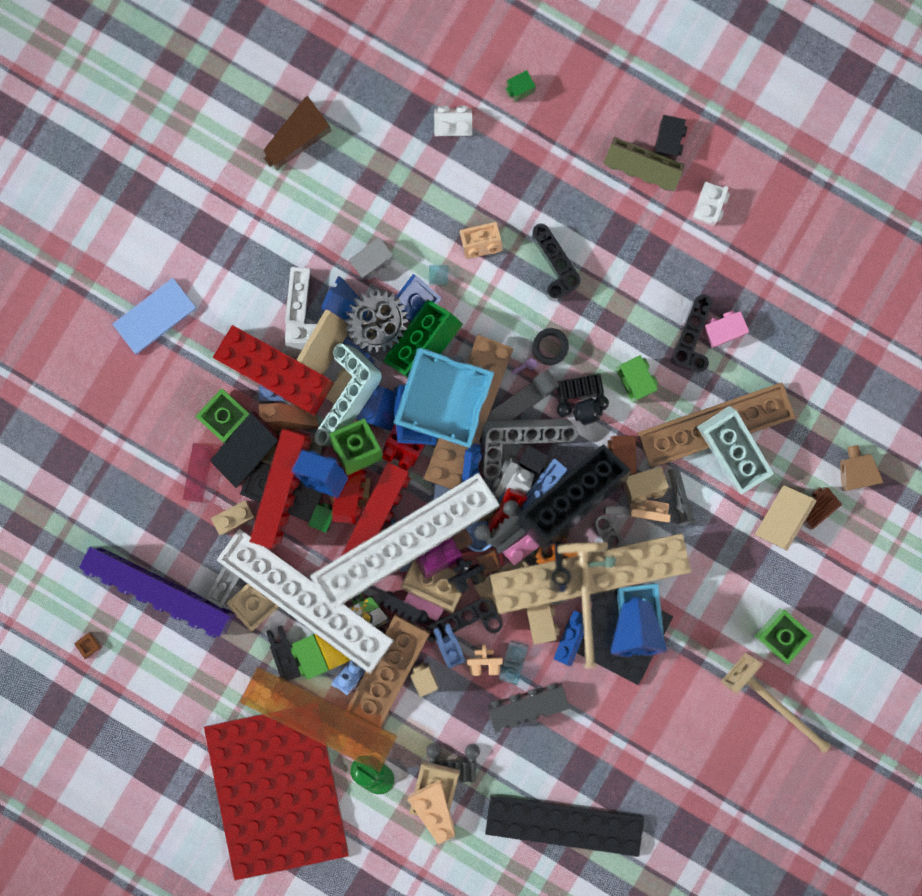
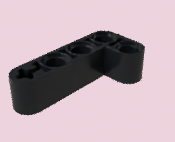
(552, 259)
(694, 332)
(461, 622)

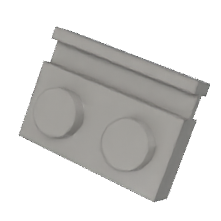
(507, 471)

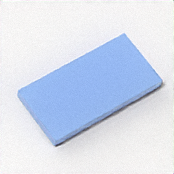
(154, 316)

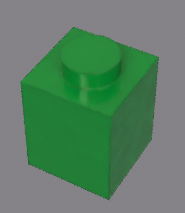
(520, 86)
(322, 517)

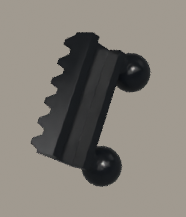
(579, 388)
(389, 601)

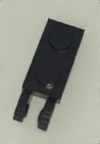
(283, 656)

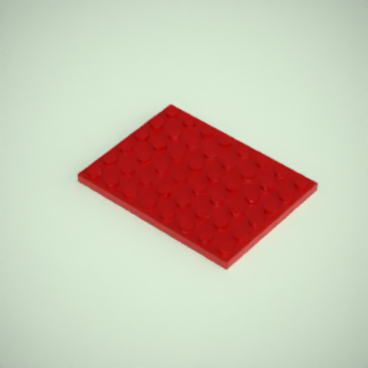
(274, 796)

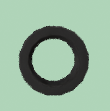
(550, 332)

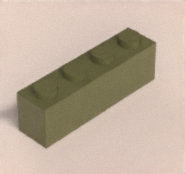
(644, 164)

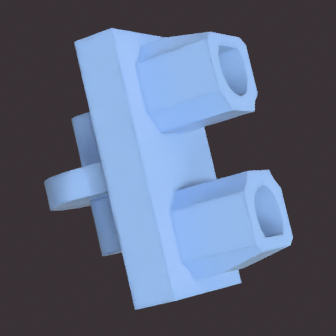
(349, 677)

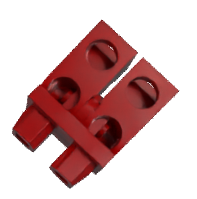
(406, 453)

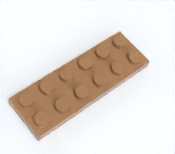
(380, 688)

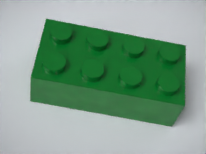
(429, 330)

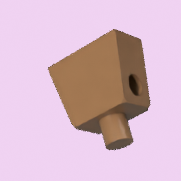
(858, 470)

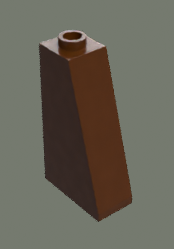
(297, 134)

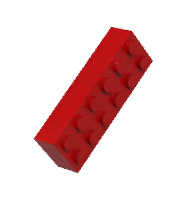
(273, 370)
(279, 489)
(379, 506)

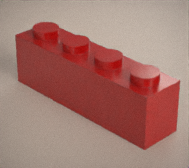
(346, 506)

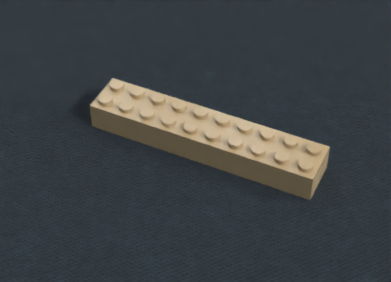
(634, 565)

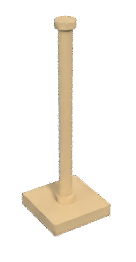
(582, 551)
(742, 673)

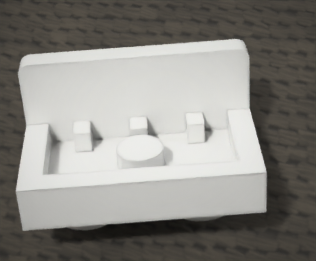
(453, 121)

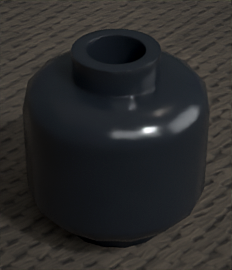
(588, 411)

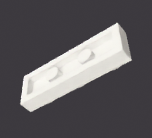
(297, 295)

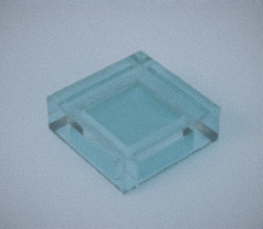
(438, 274)

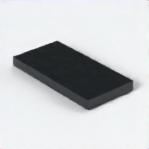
(245, 449)
(305, 498)

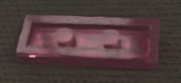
(197, 472)

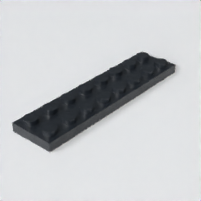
(564, 825)

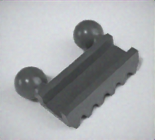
(505, 533)
(466, 768)

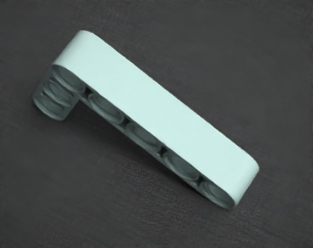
(355, 395)

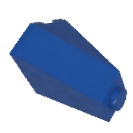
(339, 299)
(638, 630)

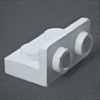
(710, 204)

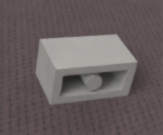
(372, 259)

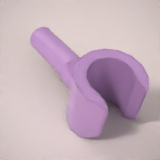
(530, 363)

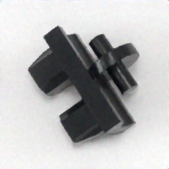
(474, 572)

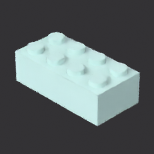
(735, 450)

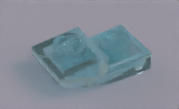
(513, 662)

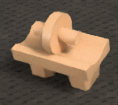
(493, 662)

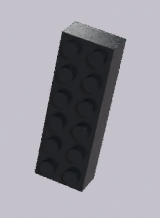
(573, 497)

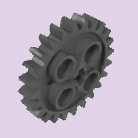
(380, 337)

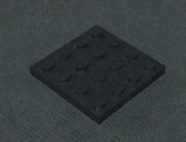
(604, 624)

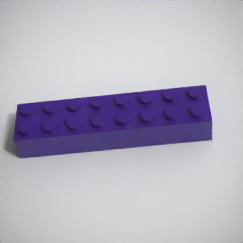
(156, 590)

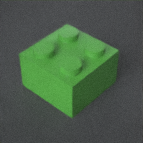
(636, 378)
(222, 415)
(355, 446)
(783, 636)

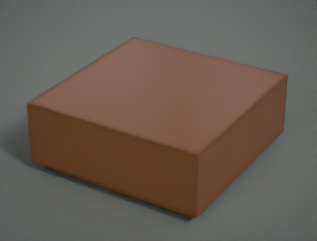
(490, 562)
(88, 645)

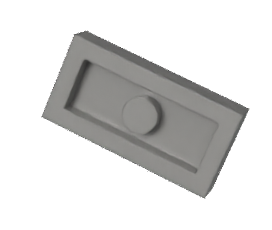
(222, 587)

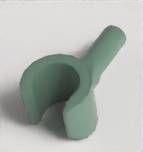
(609, 562)

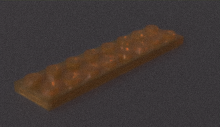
(318, 719)

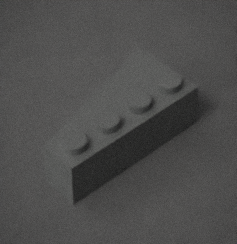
(527, 707)

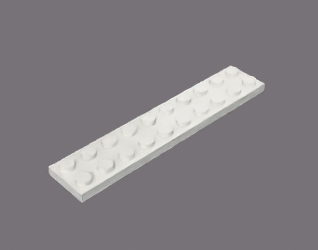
(404, 541)
(304, 602)

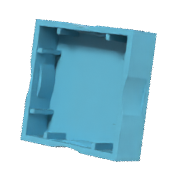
(443, 398)

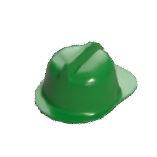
(372, 780)

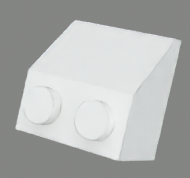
(297, 337)

